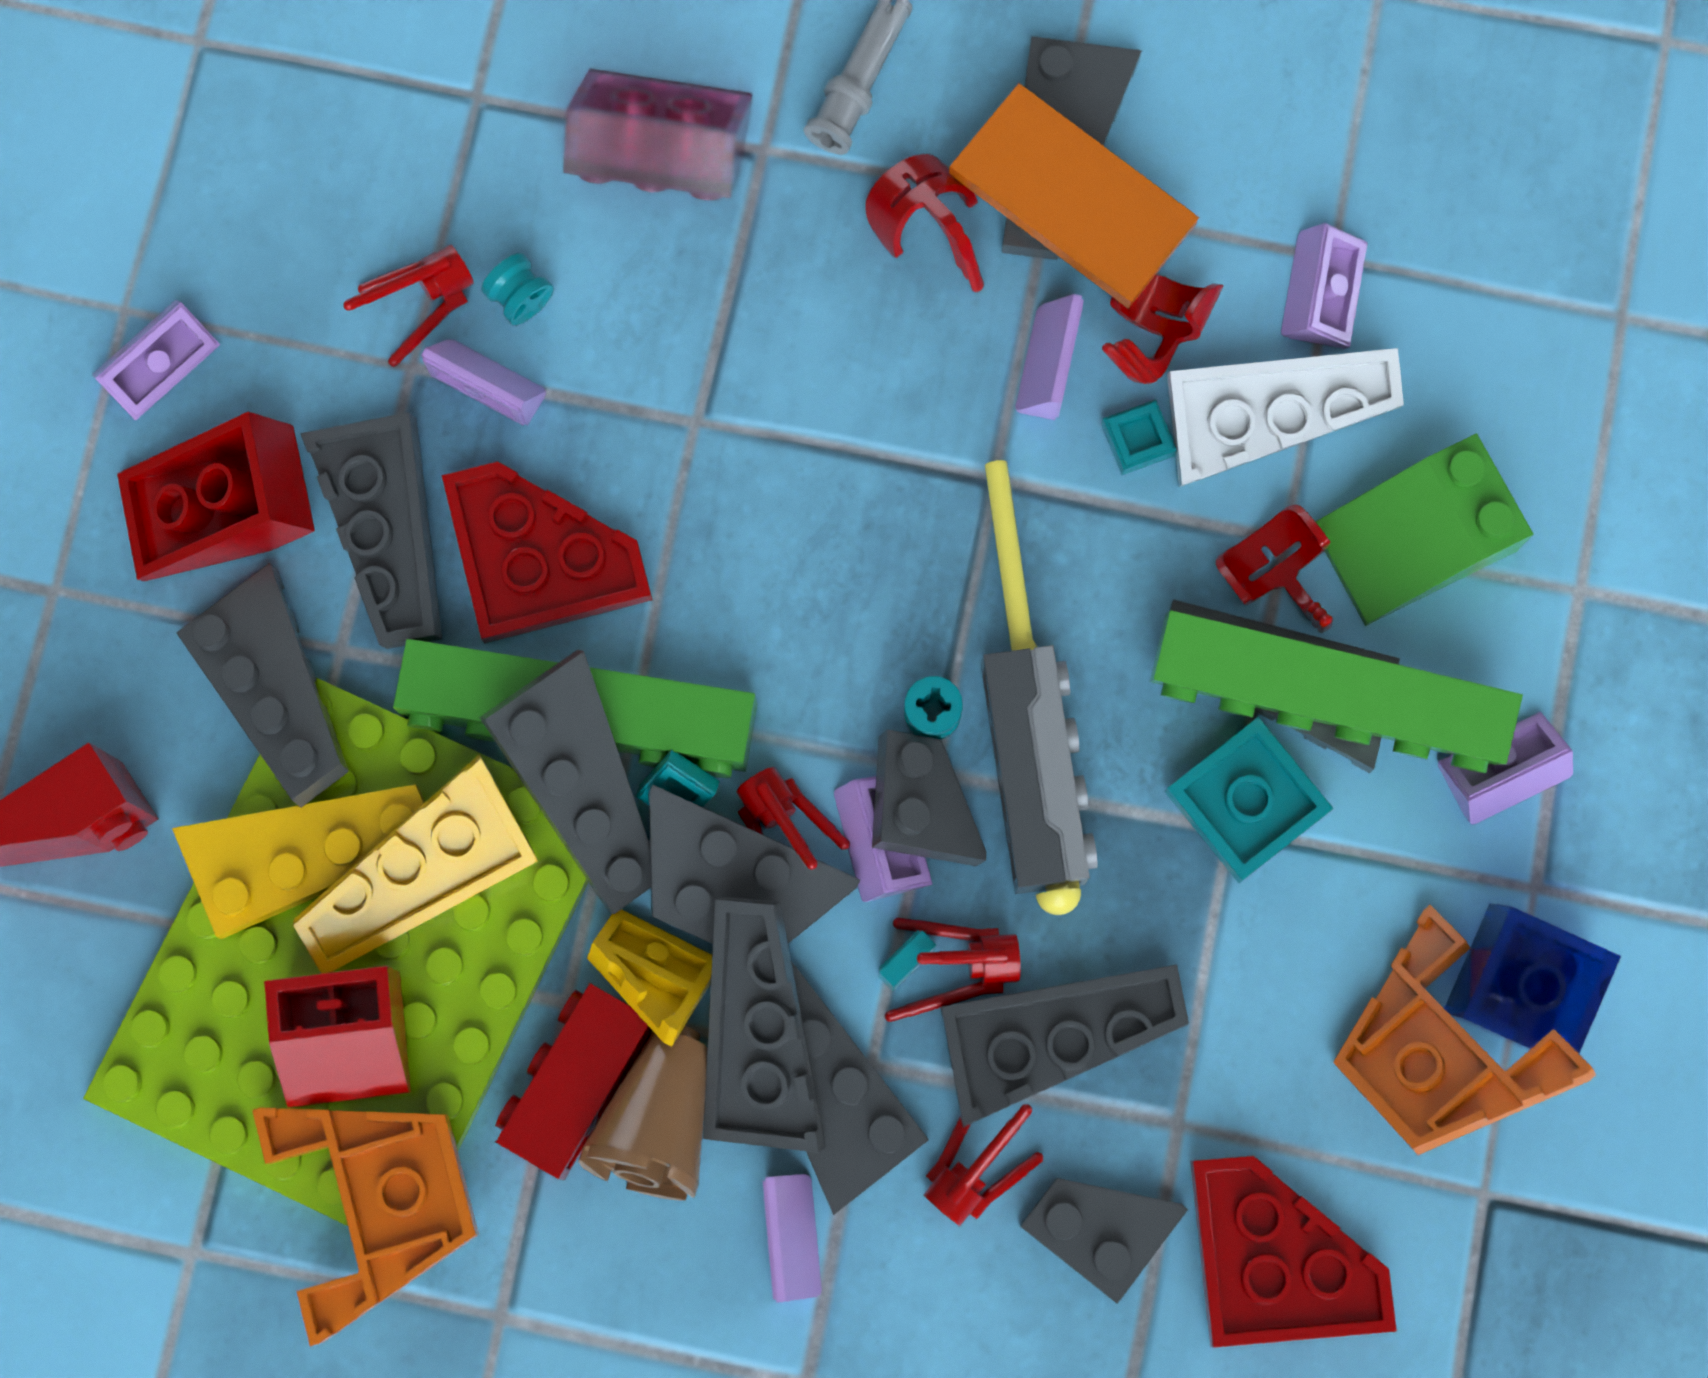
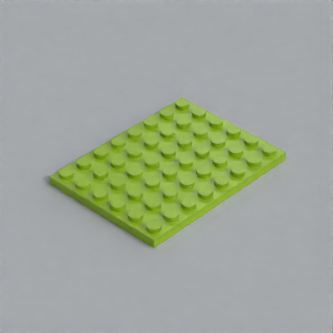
(197, 1032)

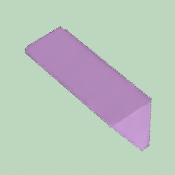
(1324, 286)
(1049, 357)
(156, 359)
(484, 380)
(1535, 763)
(880, 871)
(792, 1237)

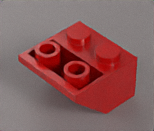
(338, 1035)

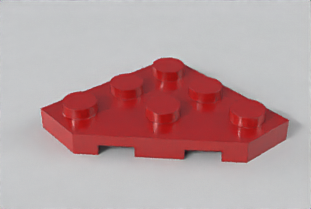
(536, 554)
(1279, 1263)

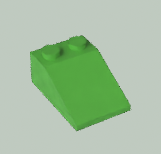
(1423, 530)

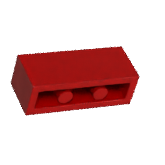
(572, 1081)

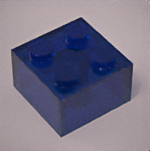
(1530, 980)

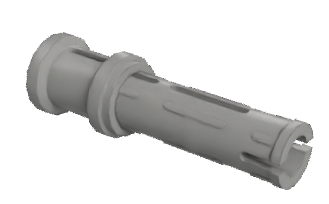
(850, 93)

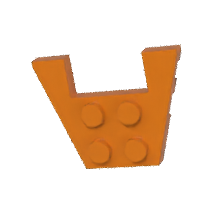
(1427, 1069)
(398, 1195)

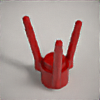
(439, 275)
(770, 801)
(989, 957)
(958, 1189)

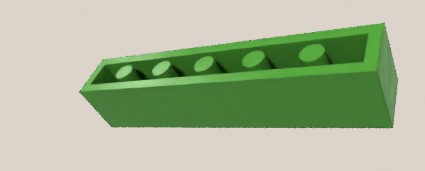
(1335, 689)
(644, 713)

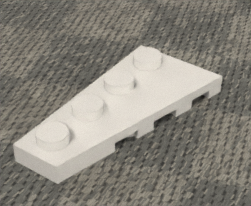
(1264, 407)

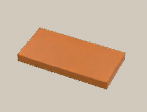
(1073, 195)

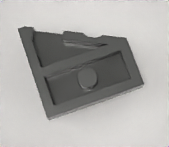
(921, 802)
(1102, 1231)

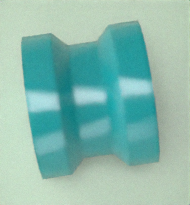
(517, 289)
(931, 718)

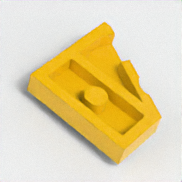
(652, 972)

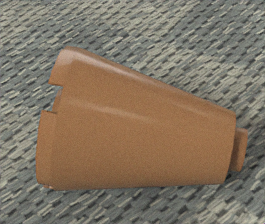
(655, 1121)

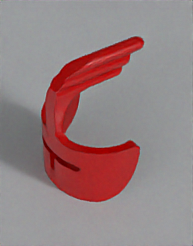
(893, 202)
(1171, 299)
(1278, 535)

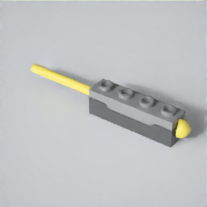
(1033, 737)

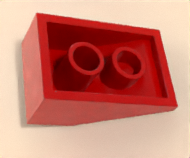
(216, 498)
(74, 810)

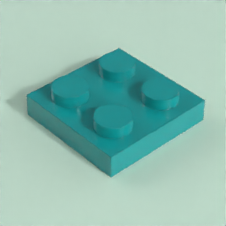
(1248, 799)

